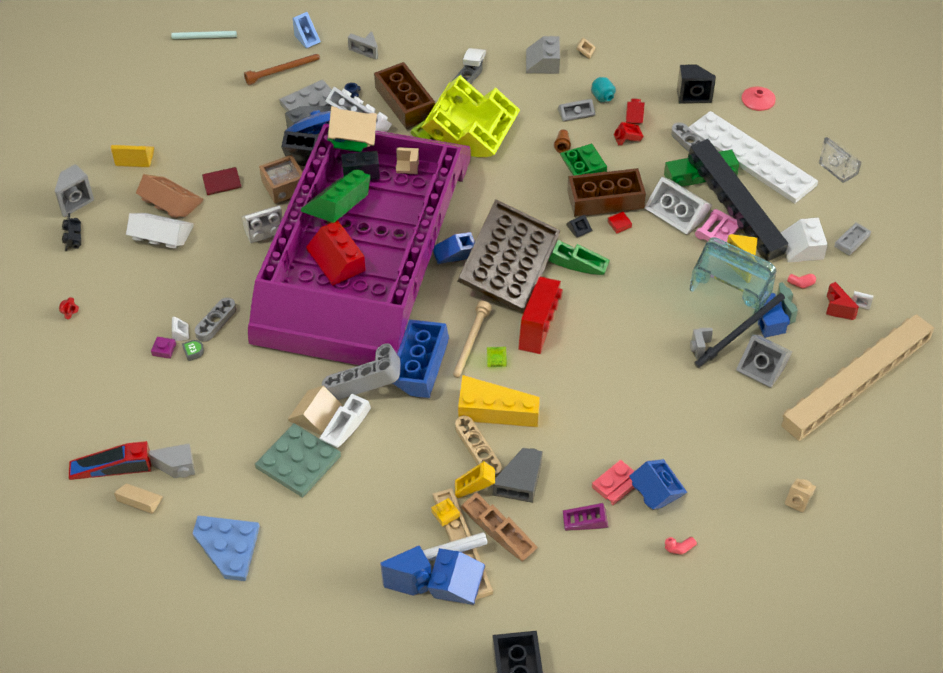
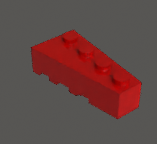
(539, 314)

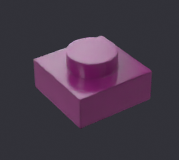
(163, 347)

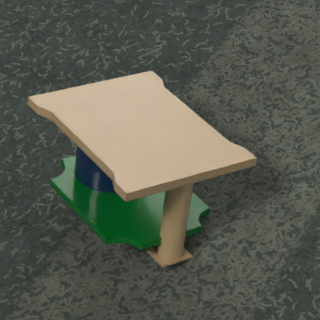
(351, 129)

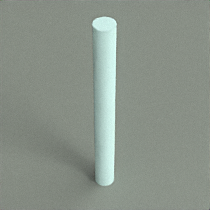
(196, 35)

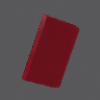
(221, 180)

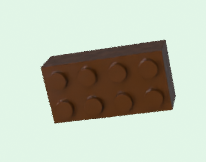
(404, 94)
(606, 192)

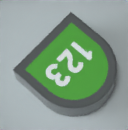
(193, 349)

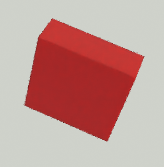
(619, 222)

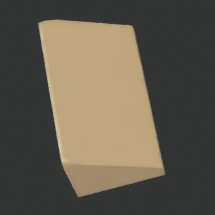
(138, 498)

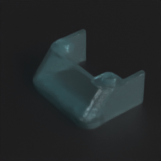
(737, 269)

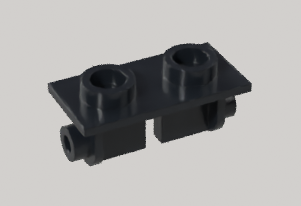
(70, 237)

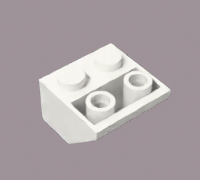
(262, 224)

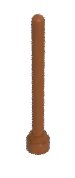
(252, 76)

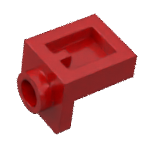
(627, 131)

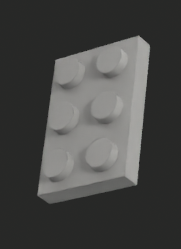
(309, 96)

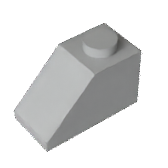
(174, 460)

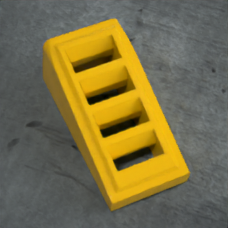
(475, 480)

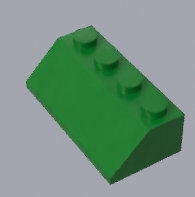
(339, 196)

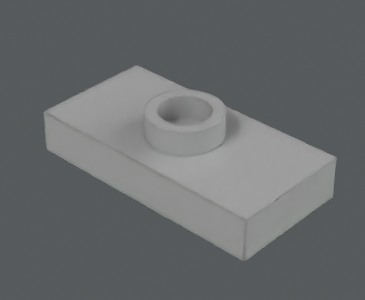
(852, 239)

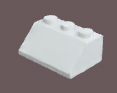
(677, 205)
(158, 229)

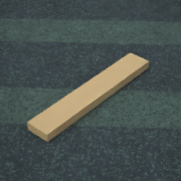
(457, 530)

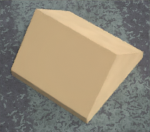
(315, 410)

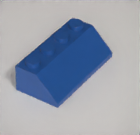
(421, 356)

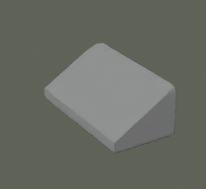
(576, 110)

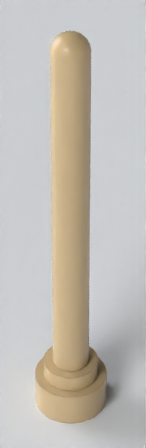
(482, 311)

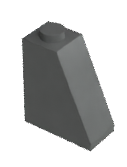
(520, 476)

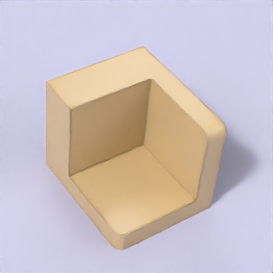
(407, 160)

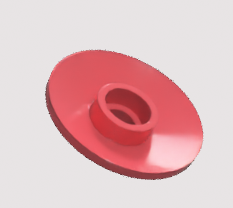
(758, 98)

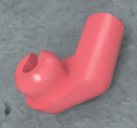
(803, 281)
(679, 548)

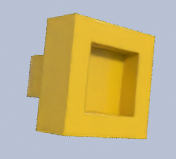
(445, 512)

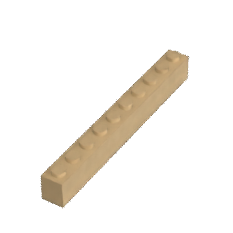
(856, 377)

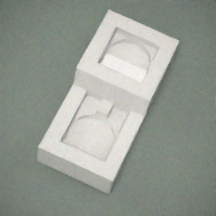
(473, 57)

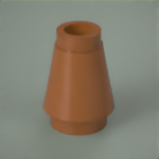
(562, 141)

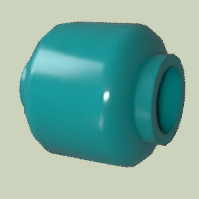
(603, 89)

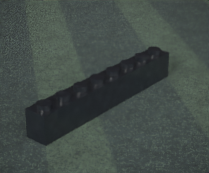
(737, 199)

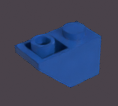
(454, 248)
(775, 321)

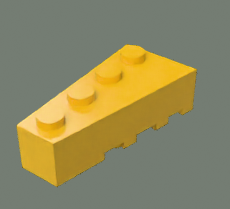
(497, 404)

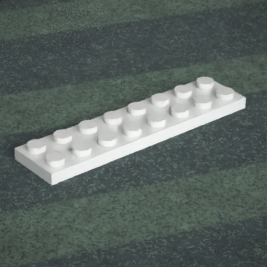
(755, 157)

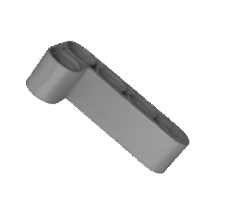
(365, 377)

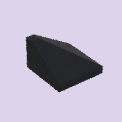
(579, 226)

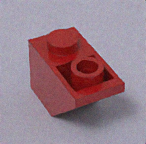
(635, 111)

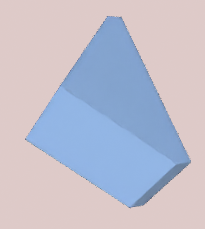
(305, 30)

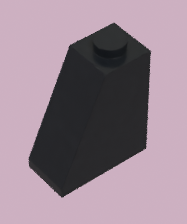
(298, 145)

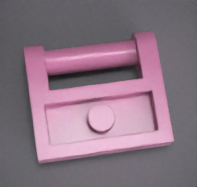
(726, 226)

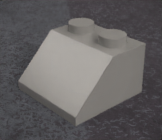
(544, 56)
(73, 190)
(763, 360)

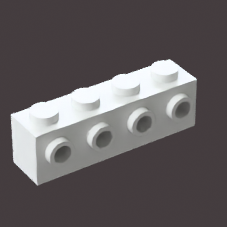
(343, 101)

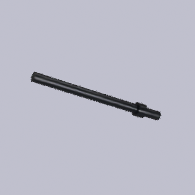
(711, 352)

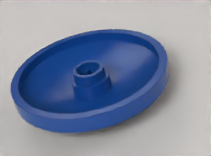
(311, 124)

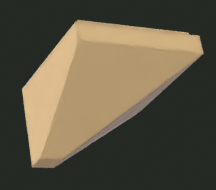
(585, 48)

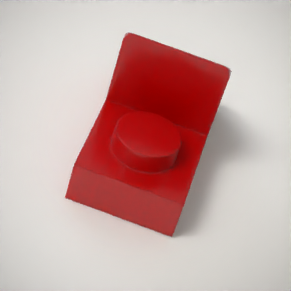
(840, 303)

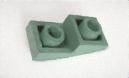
(788, 307)

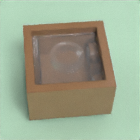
(280, 178)

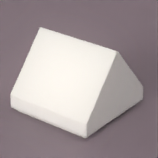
(179, 330)

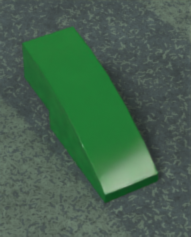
(578, 259)

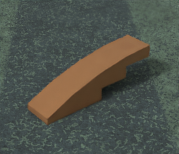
(498, 527)

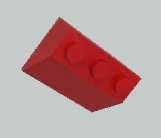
(336, 253)

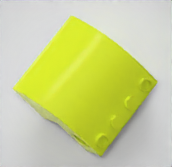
(470, 118)

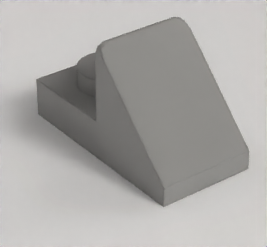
(364, 46)

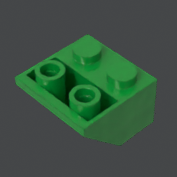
(584, 160)

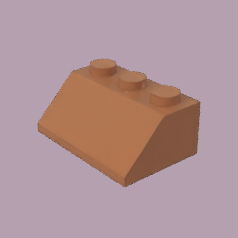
(168, 195)

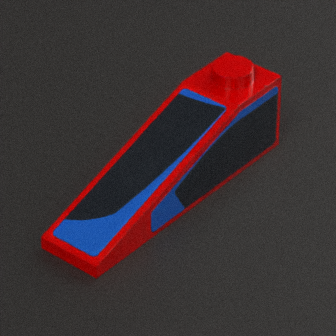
(118, 460)

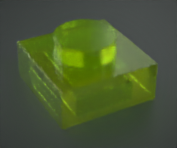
(496, 357)

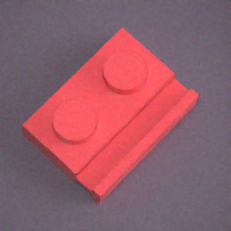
(614, 482)

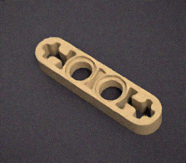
(480, 446)

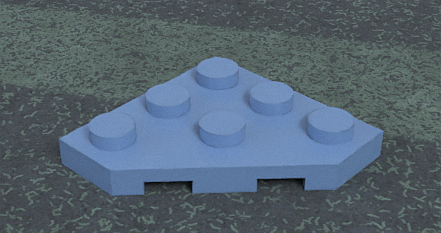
(227, 544)

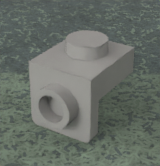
(699, 338)

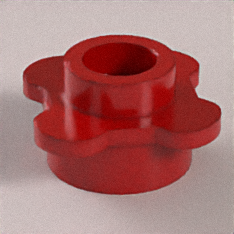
(68, 308)

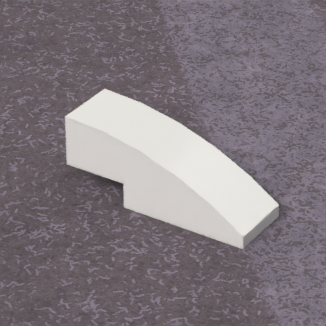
(345, 421)

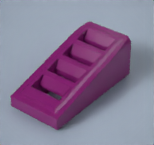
(594, 523)

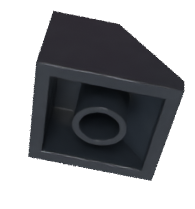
(695, 85)
(363, 161)

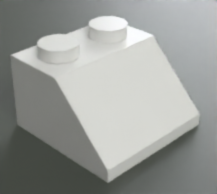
(805, 241)

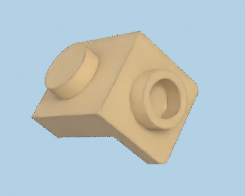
(800, 494)

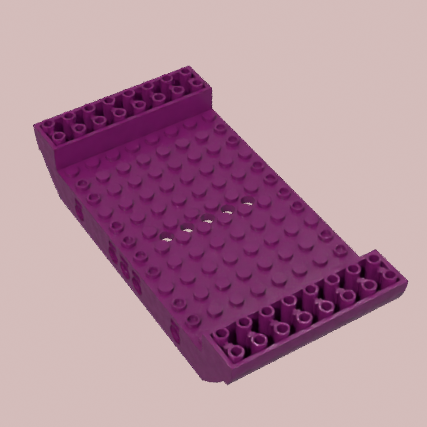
(347, 322)

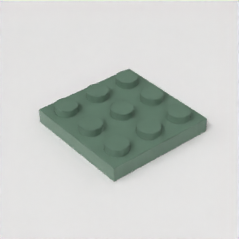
(298, 460)

